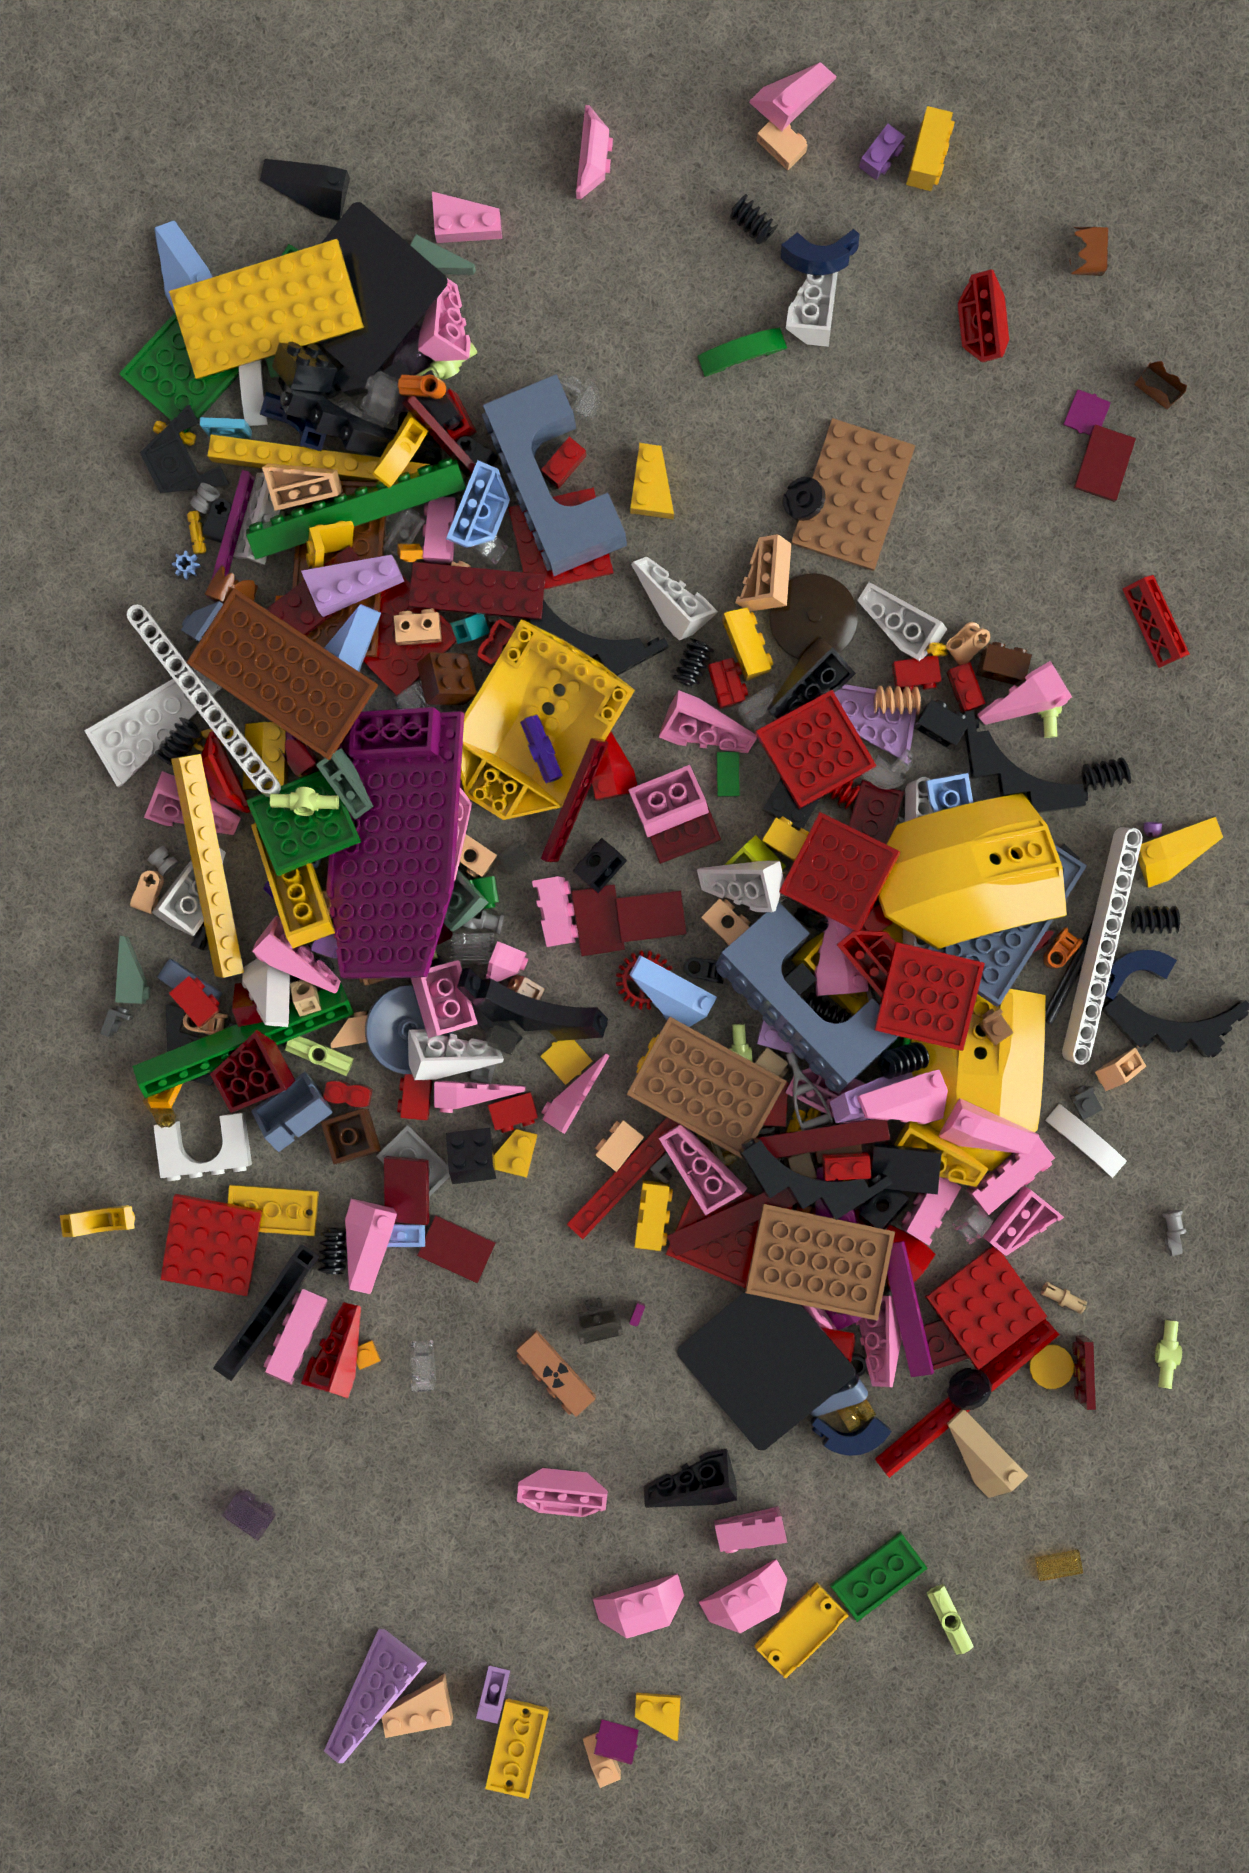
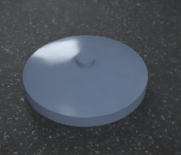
(389, 1025)

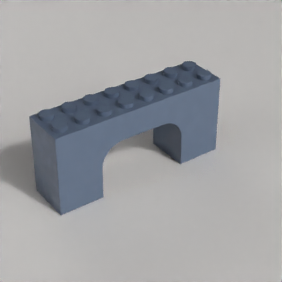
(564, 533)
(754, 969)

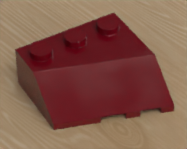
(252, 1073)

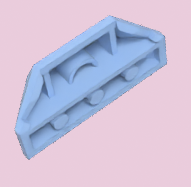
(480, 508)

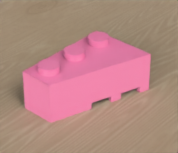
(464, 220)

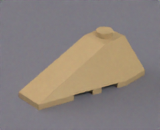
(986, 1460)

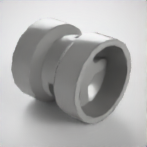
(204, 498)
(162, 860)

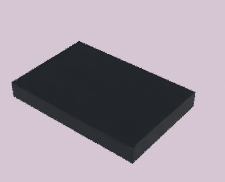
(908, 1167)

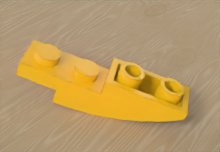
(400, 451)

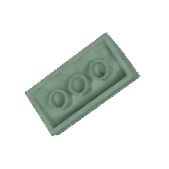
(464, 903)

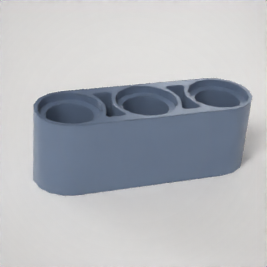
(174, 974)
(850, 1394)

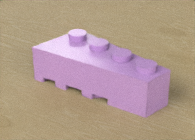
(847, 1106)

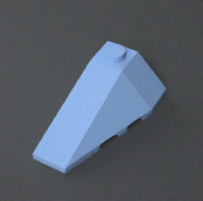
(178, 259)
(355, 636)
(949, 791)
(671, 993)

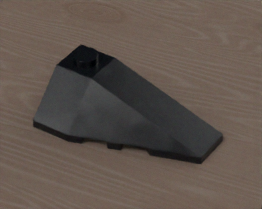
(814, 675)

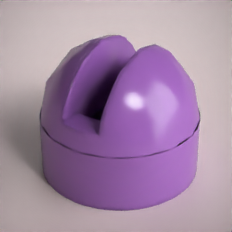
(1152, 828)

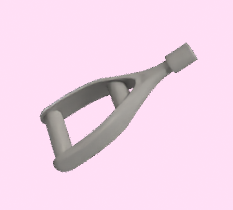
(801, 1089)

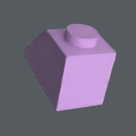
(493, 1694)

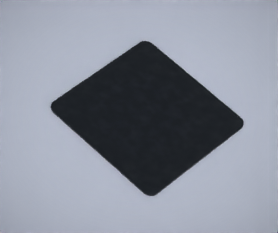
(389, 285)
(765, 1365)

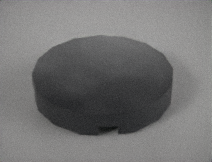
(804, 498)
(969, 1389)

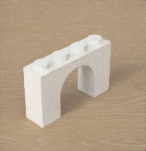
(175, 1161)

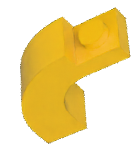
(97, 1221)

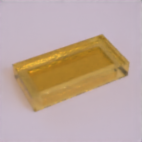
(1059, 1565)

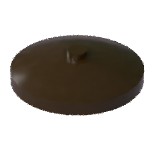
(814, 609)

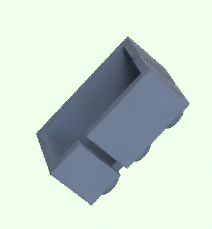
(291, 1112)

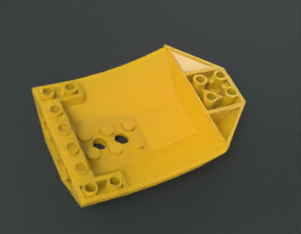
(495, 750)
(950, 888)
(1009, 1076)

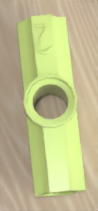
(333, 1059)
(955, 1631)

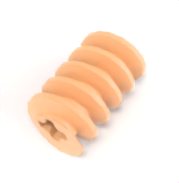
(897, 699)

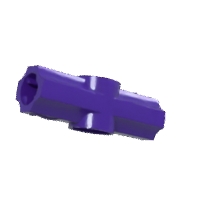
(541, 749)

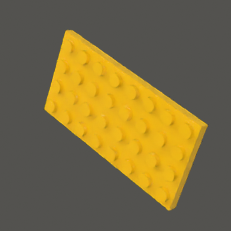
(273, 302)

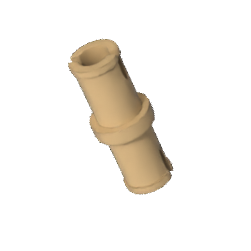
(1063, 1297)

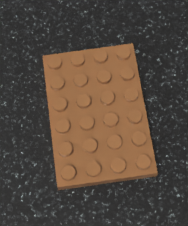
(861, 488)
(706, 1087)
(820, 1262)

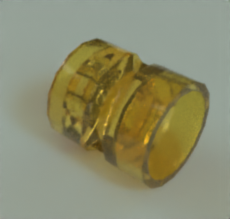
(854, 1414)

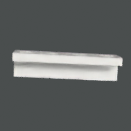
(262, 513)

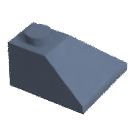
(200, 620)

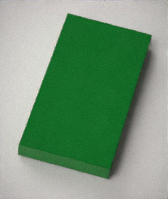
(878, 1576)

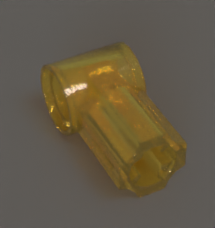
(163, 1116)

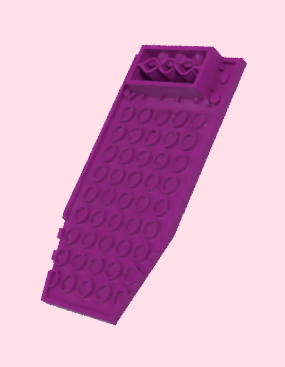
(400, 878)

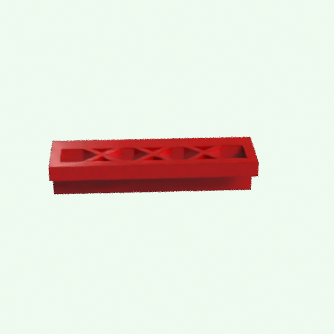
(1164, 620)

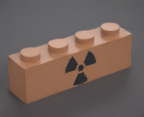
(556, 1373)

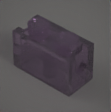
(249, 1514)

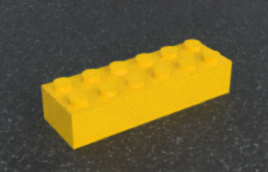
(297, 900)

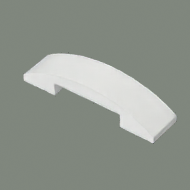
(252, 393)
(1086, 1140)

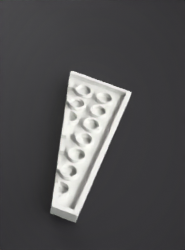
(137, 730)

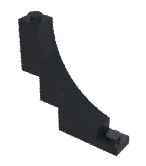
(442, 409)
(613, 654)
(988, 760)
(531, 1014)
(836, 1195)

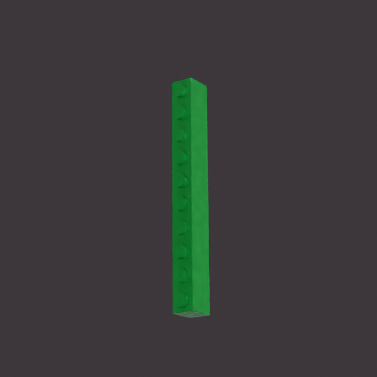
(358, 507)
(209, 1052)

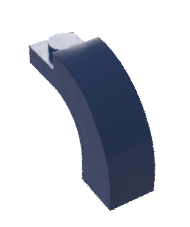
(819, 259)
(273, 409)
(1147, 960)
(859, 1442)

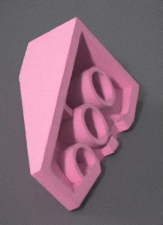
(1039, 692)
(298, 961)
(566, 1105)
(981, 1129)
(367, 1238)

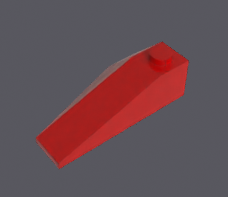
(614, 773)
(917, 1251)
(336, 1363)

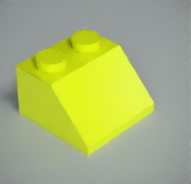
(754, 851)

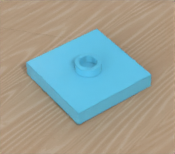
(226, 427)

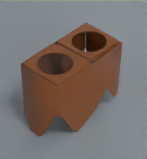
(1095, 251)
(1157, 395)
(222, 586)

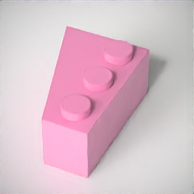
(440, 516)
(556, 911)
(930, 1210)
(1020, 1221)
(750, 1530)

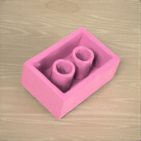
(668, 800)
(441, 1002)

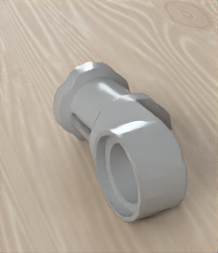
(486, 921)
(1175, 1229)

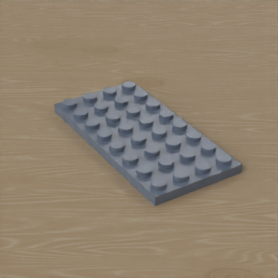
(1010, 949)

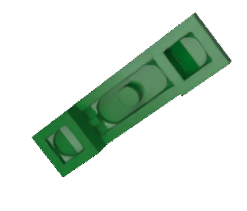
(741, 350)

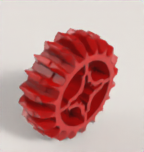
(625, 976)

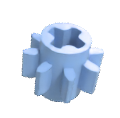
(190, 569)

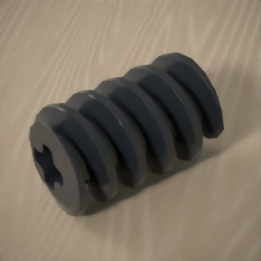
(752, 220)
(692, 663)
(181, 741)
(1105, 773)
(1155, 918)
(825, 1012)
(903, 1060)
(333, 1251)

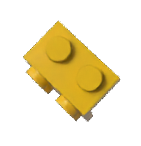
(326, 540)

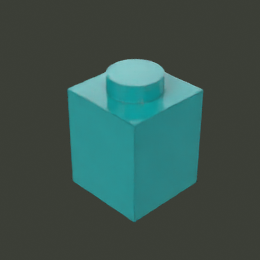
(470, 628)

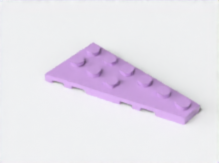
(886, 731)
(381, 1680)

